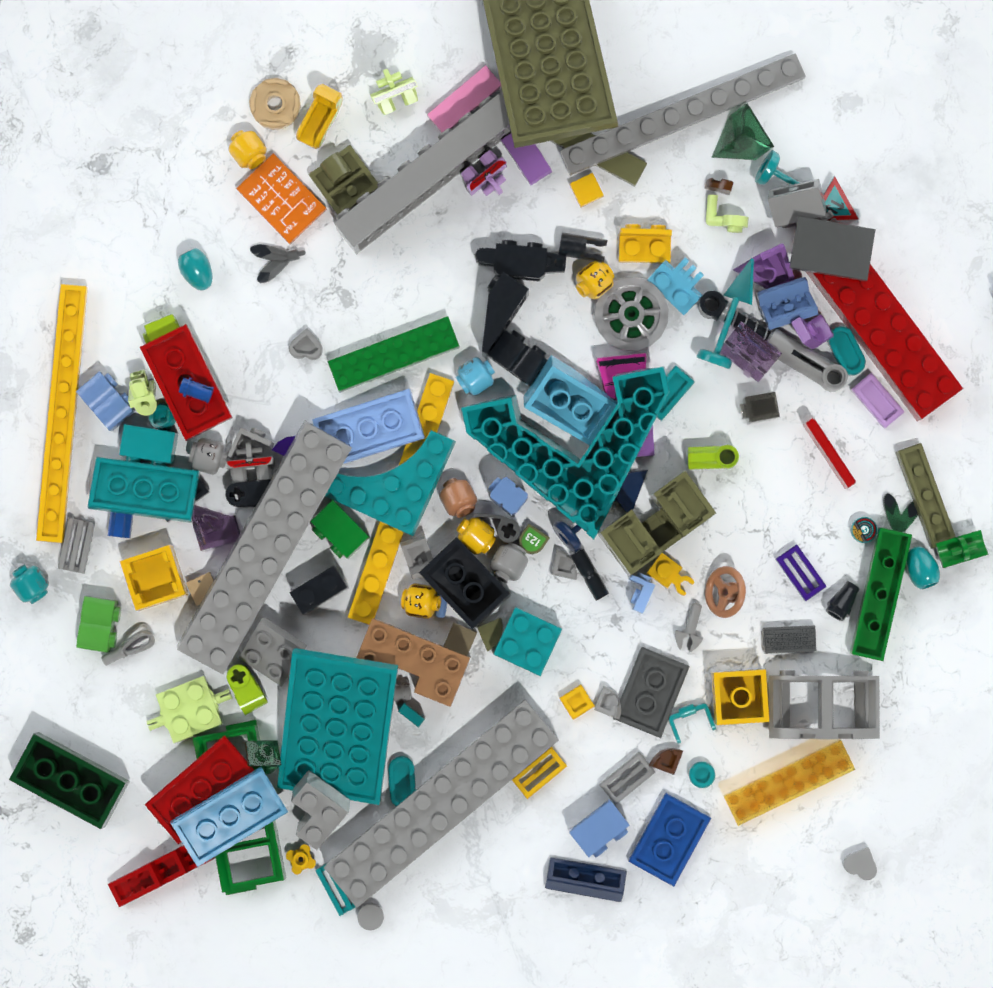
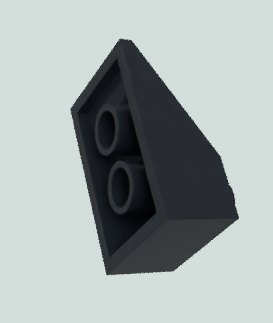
(504, 302)
(465, 583)

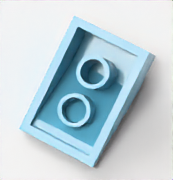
(568, 400)

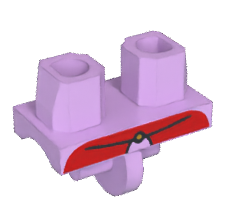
(493, 168)

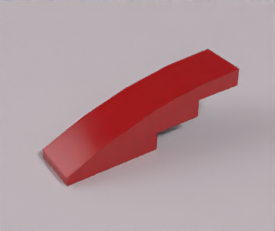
(152, 875)

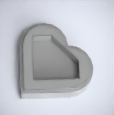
(305, 346)
(861, 864)

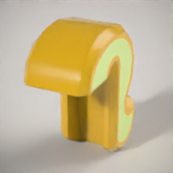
(319, 116)

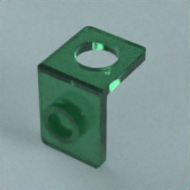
(263, 754)

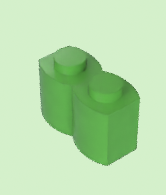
(97, 624)

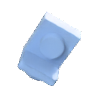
(641, 597)

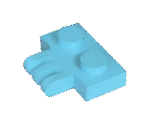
(677, 284)

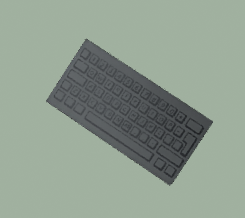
(789, 639)

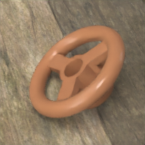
(727, 592)

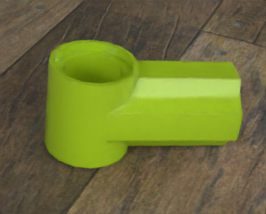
(709, 457)

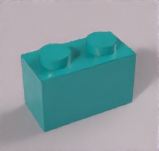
(148, 445)

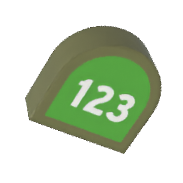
(532, 540)

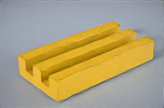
(521, 786)

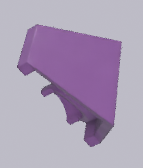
(771, 267)

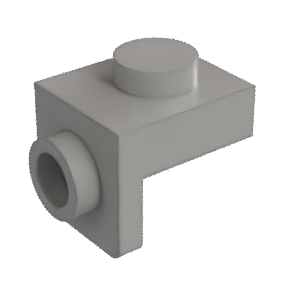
(416, 554)

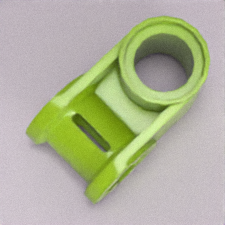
(248, 693)

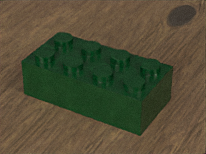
(69, 780)

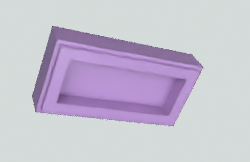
(877, 400)

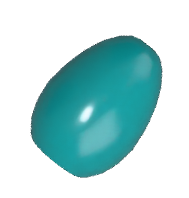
(196, 269)
(922, 568)

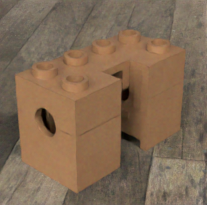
(436, 665)

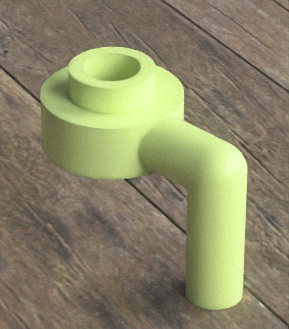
(734, 223)

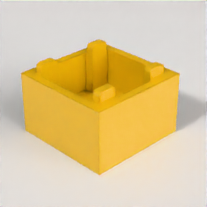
(154, 577)

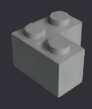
(323, 808)

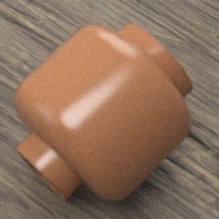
(458, 497)

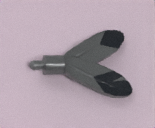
(278, 258)

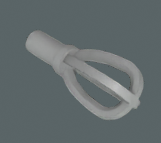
(122, 652)

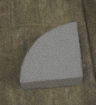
(564, 566)
(609, 703)

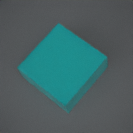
(412, 715)

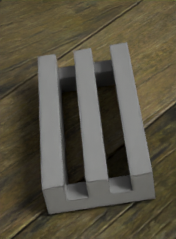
(66, 544)
(644, 764)

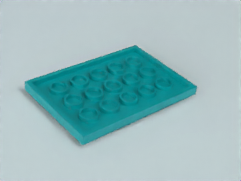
(338, 723)

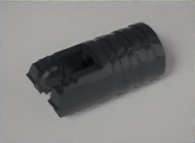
(574, 246)

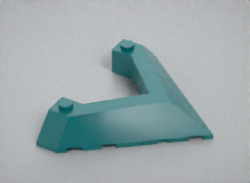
(576, 486)

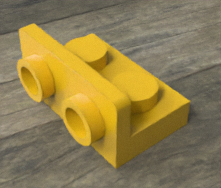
(644, 245)

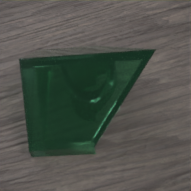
(742, 137)

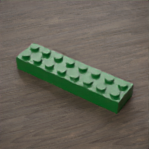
(393, 354)
(880, 594)

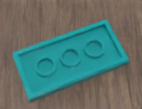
(143, 489)

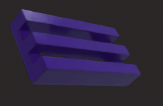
(813, 591)

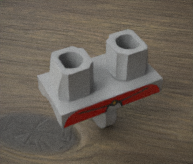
(239, 468)

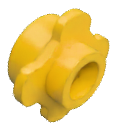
(308, 861)

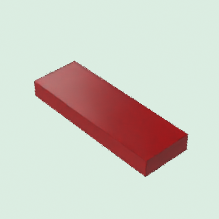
(829, 453)

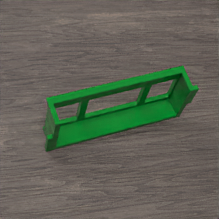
(271, 839)

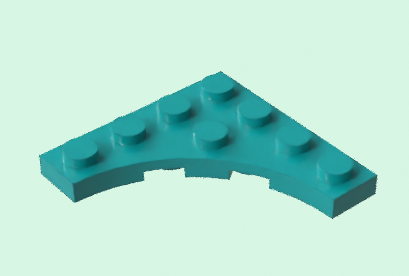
(401, 493)

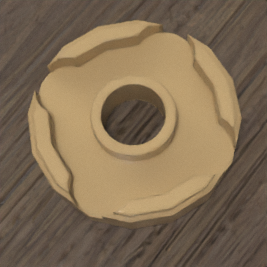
(278, 118)

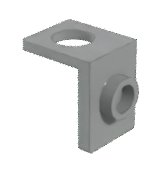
(253, 434)

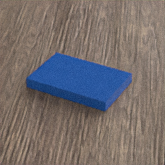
(669, 839)

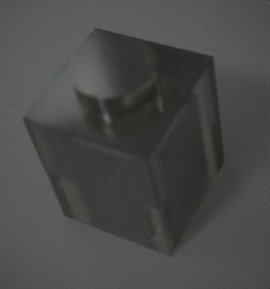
(759, 408)

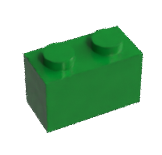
(339, 530)

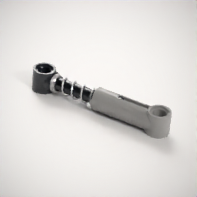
(790, 348)

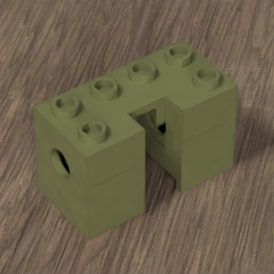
(680, 512)

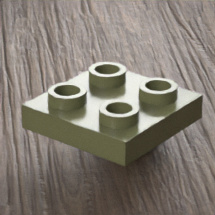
(343, 179)

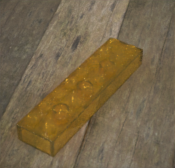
(789, 782)

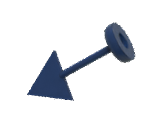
(626, 498)

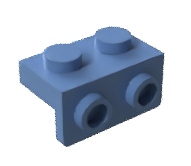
(786, 303)

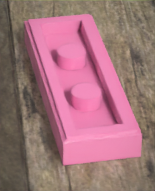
(464, 99)

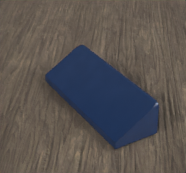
(585, 879)

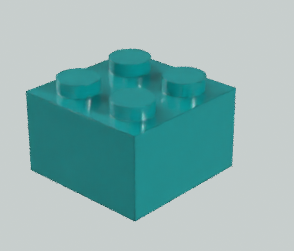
(527, 641)

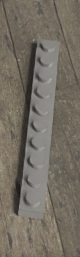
(682, 114)

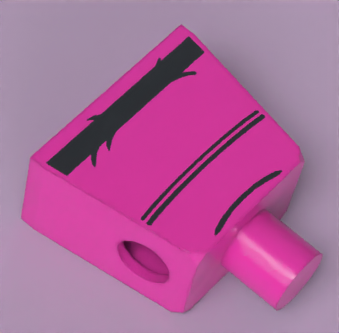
(615, 365)

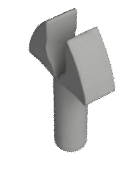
(690, 628)

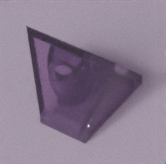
(214, 528)

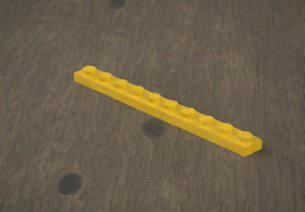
(62, 413)
(387, 537)

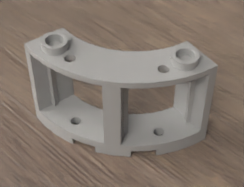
(866, 707)

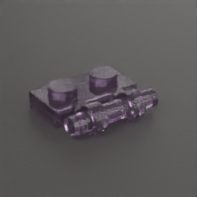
(753, 349)

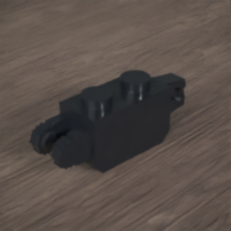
(520, 261)

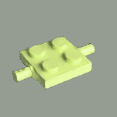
(189, 709)

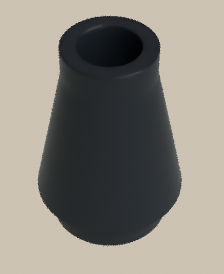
(842, 602)

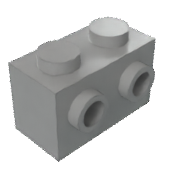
(796, 200)

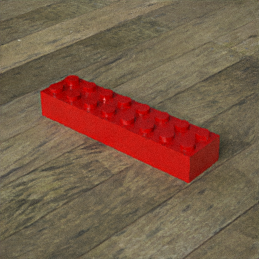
(890, 340)

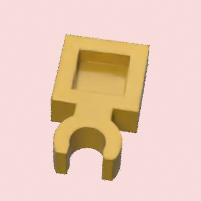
(666, 572)

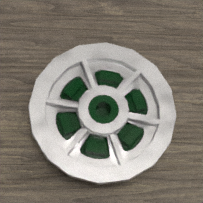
(631, 314)

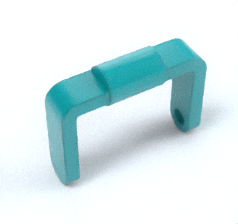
(688, 711)

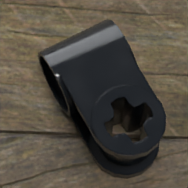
(253, 492)

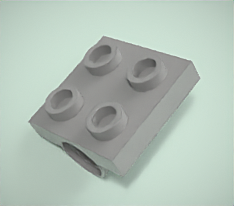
(271, 651)

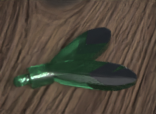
(898, 521)

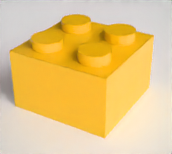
(740, 697)

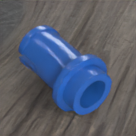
(196, 390)

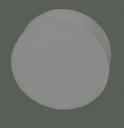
(370, 916)

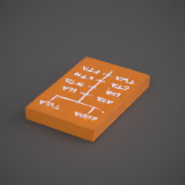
(281, 198)

